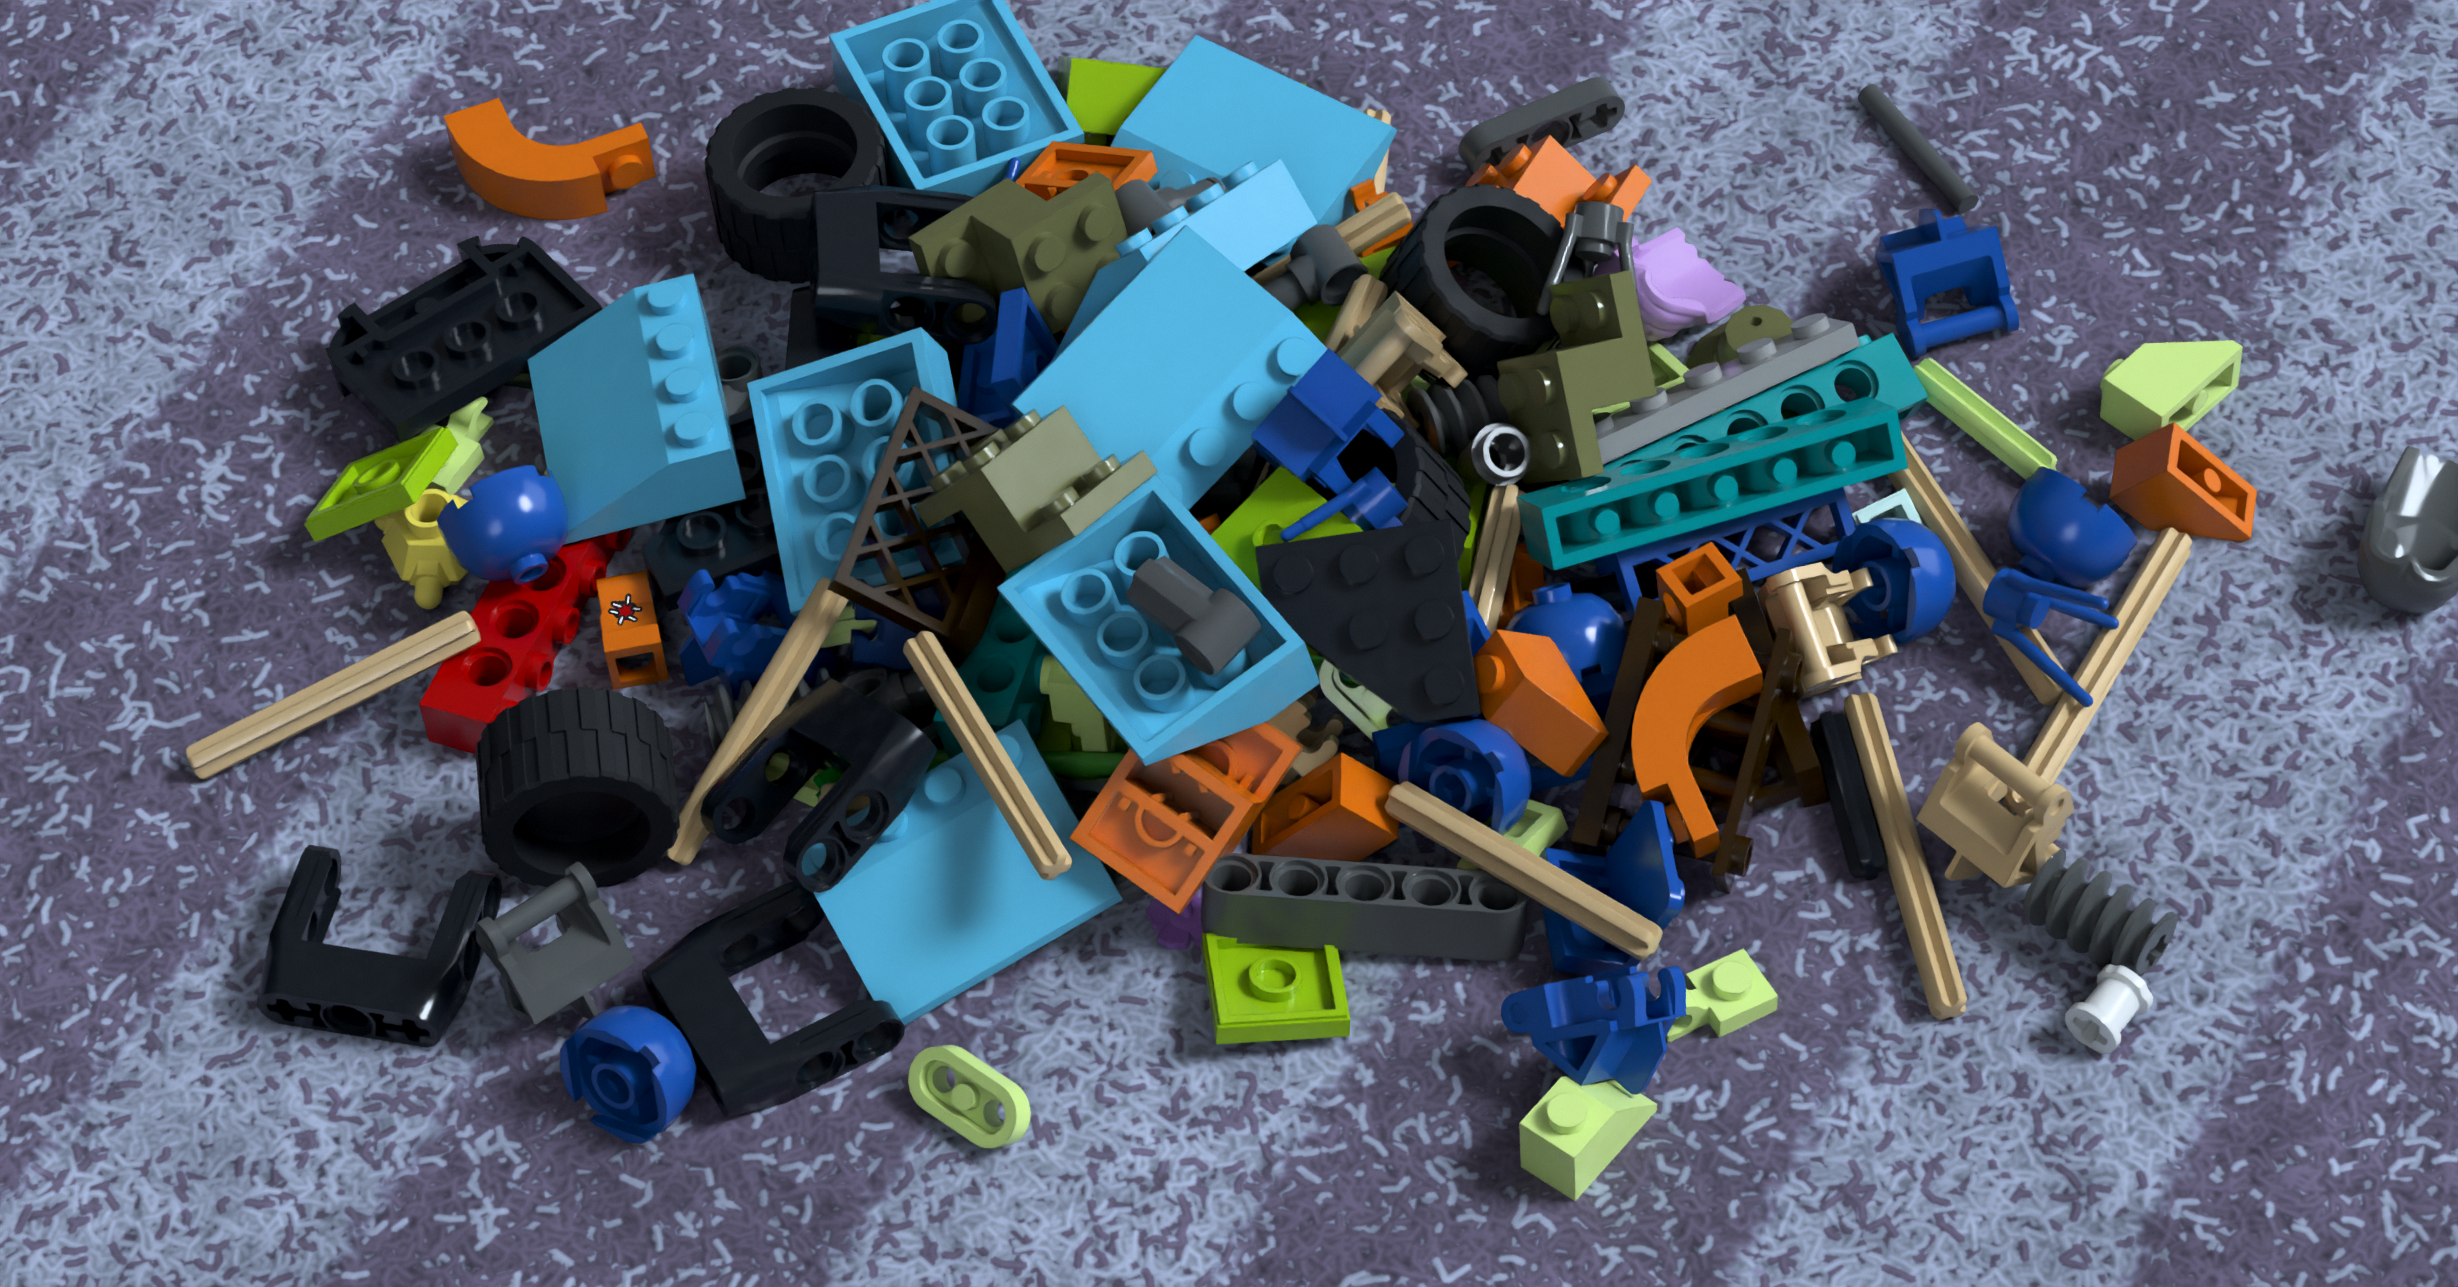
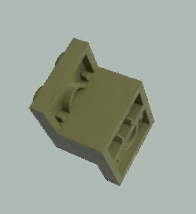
(1020, 240)
(1598, 366)
(1032, 486)

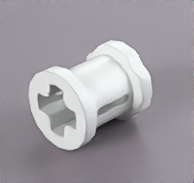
(2108, 1008)

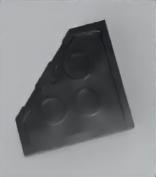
(722, 537)
(1382, 613)

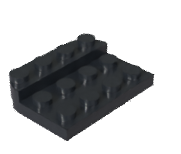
(456, 334)

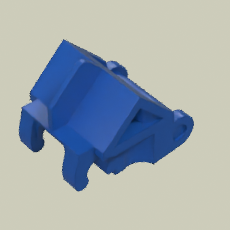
(1942, 258)
(1320, 421)
(726, 630)
(1601, 1023)

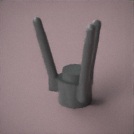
(1596, 233)

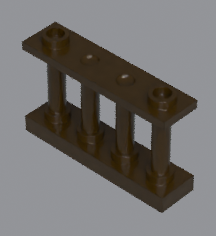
(1648, 643)

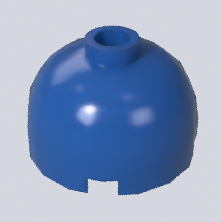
(508, 526)
(2065, 534)
(1909, 576)
(1579, 624)
(1471, 769)
(630, 1070)

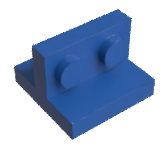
(1005, 362)

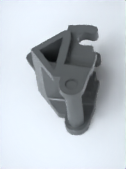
(565, 968)

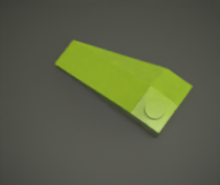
(1103, 93)

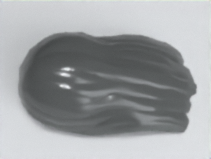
(2413, 536)

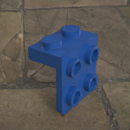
(1634, 872)

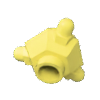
(419, 548)

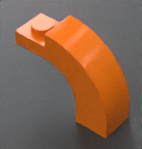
(540, 177)
(1682, 693)

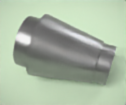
(1496, 456)

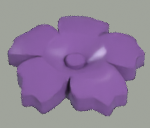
(1176, 928)

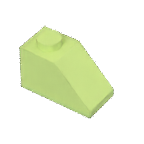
(2168, 384)
(1579, 1132)

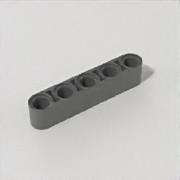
(1363, 907)

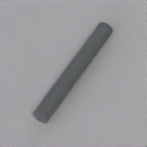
(1918, 148)

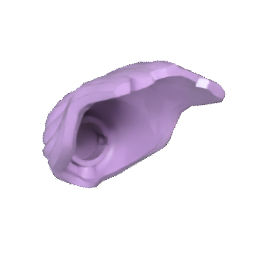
(1675, 286)

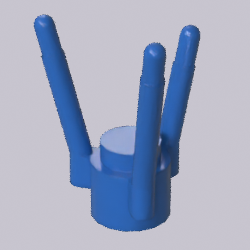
(1367, 503)
(2024, 602)

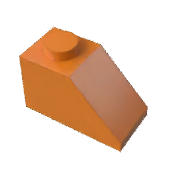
(2182, 485)
(1537, 699)
(1328, 814)

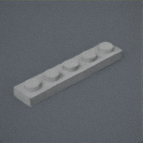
(1715, 387)

